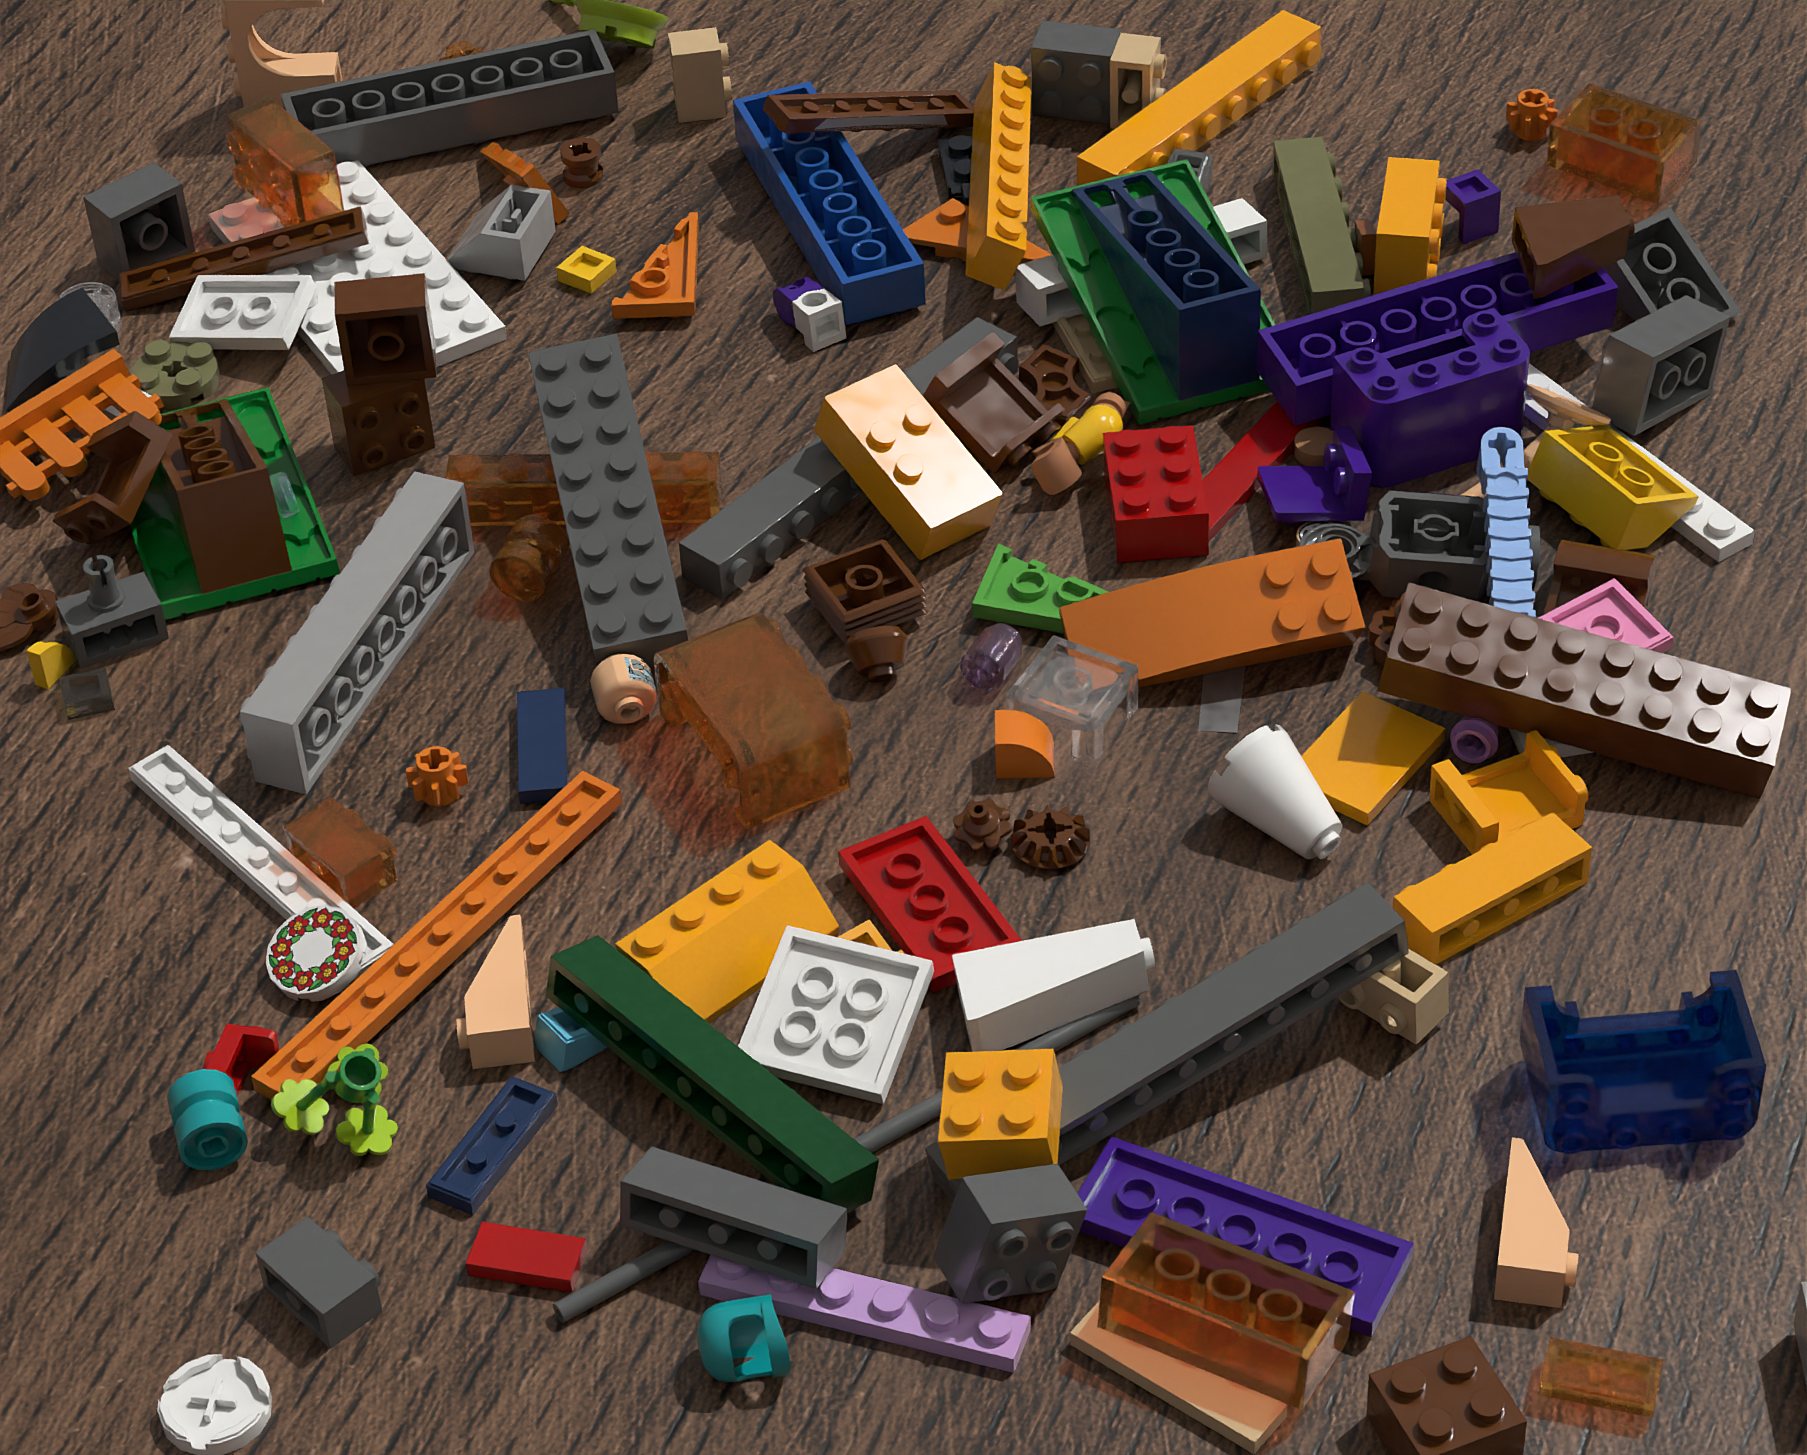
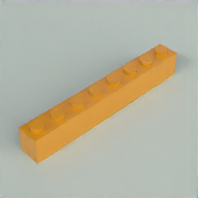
(1207, 99)
(999, 177)

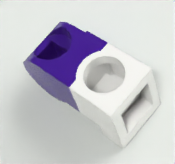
(812, 312)

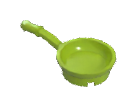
(619, 21)

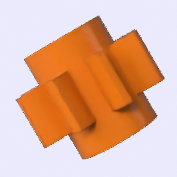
(1531, 114)
(437, 776)

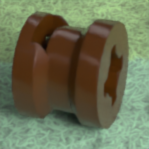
(581, 162)

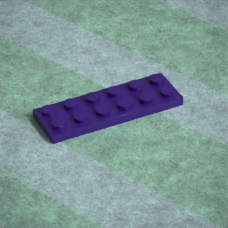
(1135, 1181)

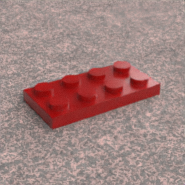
(925, 896)

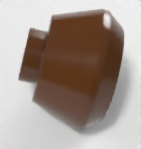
(878, 652)

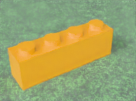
(1493, 888)

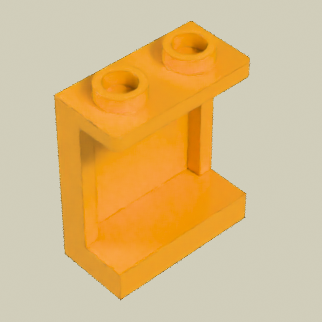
(1507, 794)

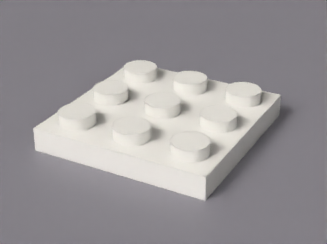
(836, 1013)

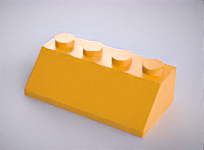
(725, 933)

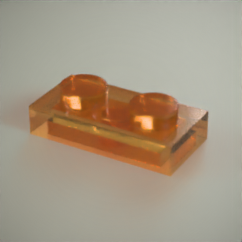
(1601, 1377)

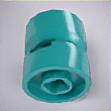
(207, 1119)

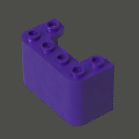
(1436, 409)

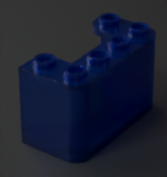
(1643, 1074)

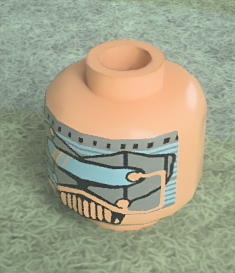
(623, 689)

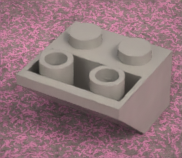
(507, 234)

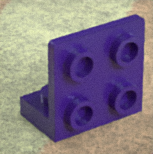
(1321, 493)

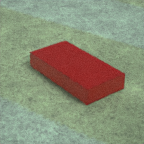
(526, 1256)

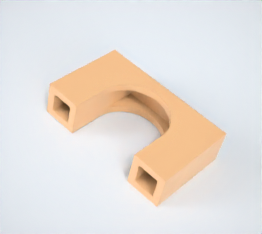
(263, 69)

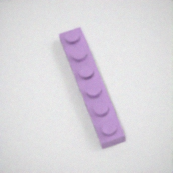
(881, 1312)

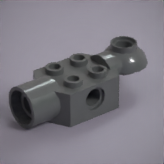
(1422, 542)

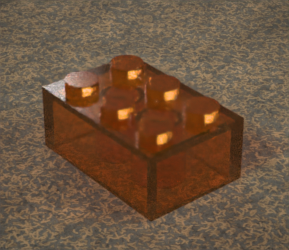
(1623, 143)
(283, 163)

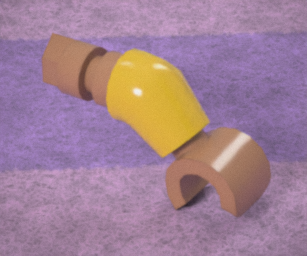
(1057, 460)

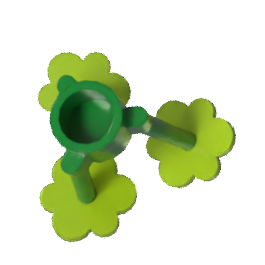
(355, 1080)

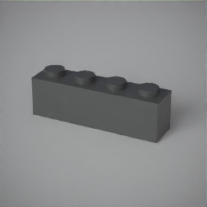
(733, 1217)

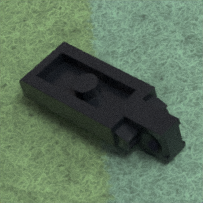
(955, 162)

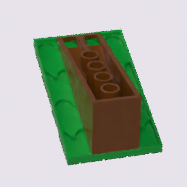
(211, 512)

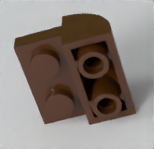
(1586, 566)

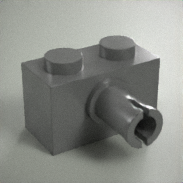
(111, 615)

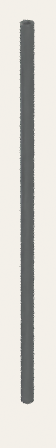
(873, 1140)

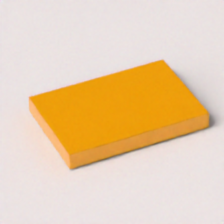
(1370, 755)

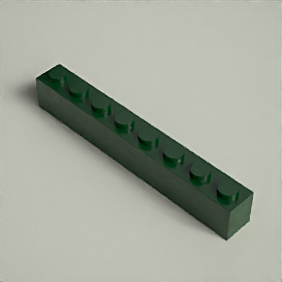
(710, 1076)

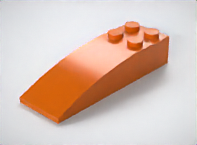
(1224, 614)

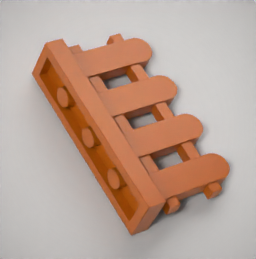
(57, 410)

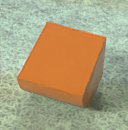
(1022, 746)

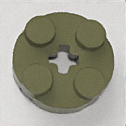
(190, 362)

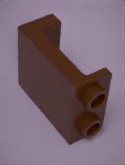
(991, 406)
(133, 453)

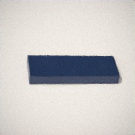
(541, 744)
(492, 1145)

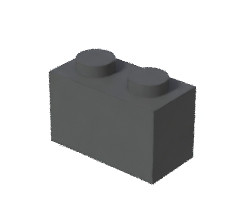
(320, 1281)

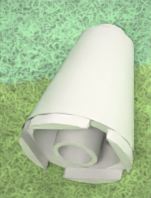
(1277, 793)

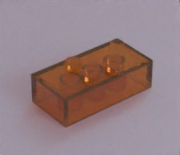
(1225, 1310)

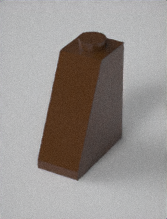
(1569, 240)

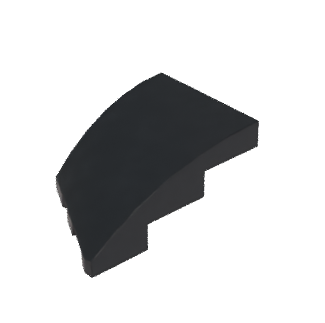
(55, 345)

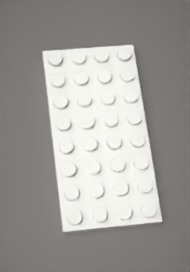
(395, 248)

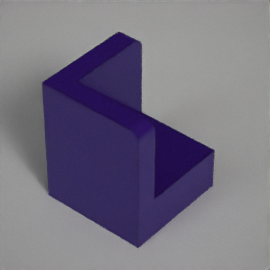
(1476, 202)

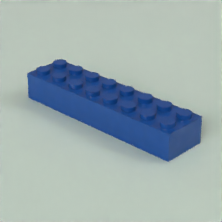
(832, 212)

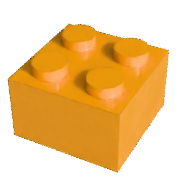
(999, 1111)

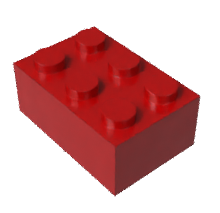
(1155, 494)

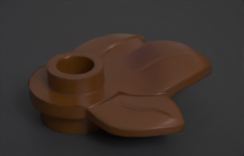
(25, 611)

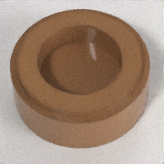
(1310, 445)

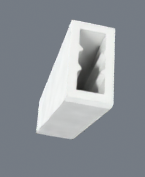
(1048, 982)

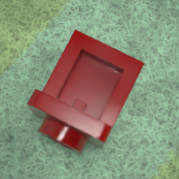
(241, 1050)

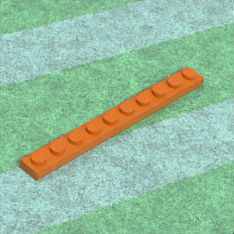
(442, 934)

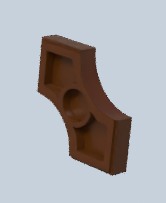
(1052, 378)

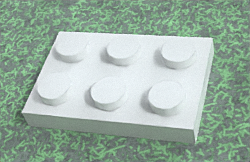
(244, 311)

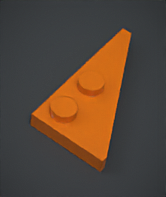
(521, 174)
(948, 229)
(668, 279)

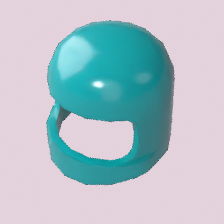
(743, 1330)

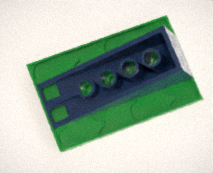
(1158, 288)

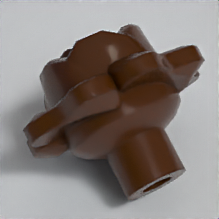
(982, 824)

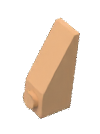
(499, 1005)
(1533, 1238)

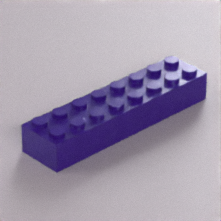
(1422, 324)

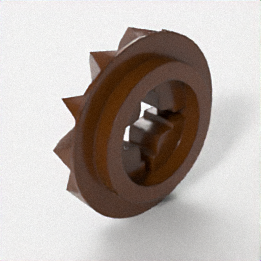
(1033, 848)

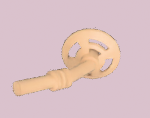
(1562, 415)

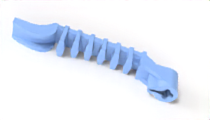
(1506, 521)

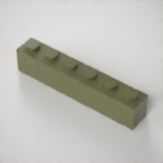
(1317, 224)

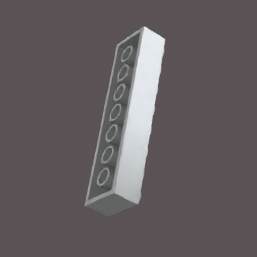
(357, 633)

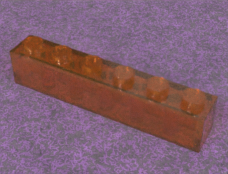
(519, 485)

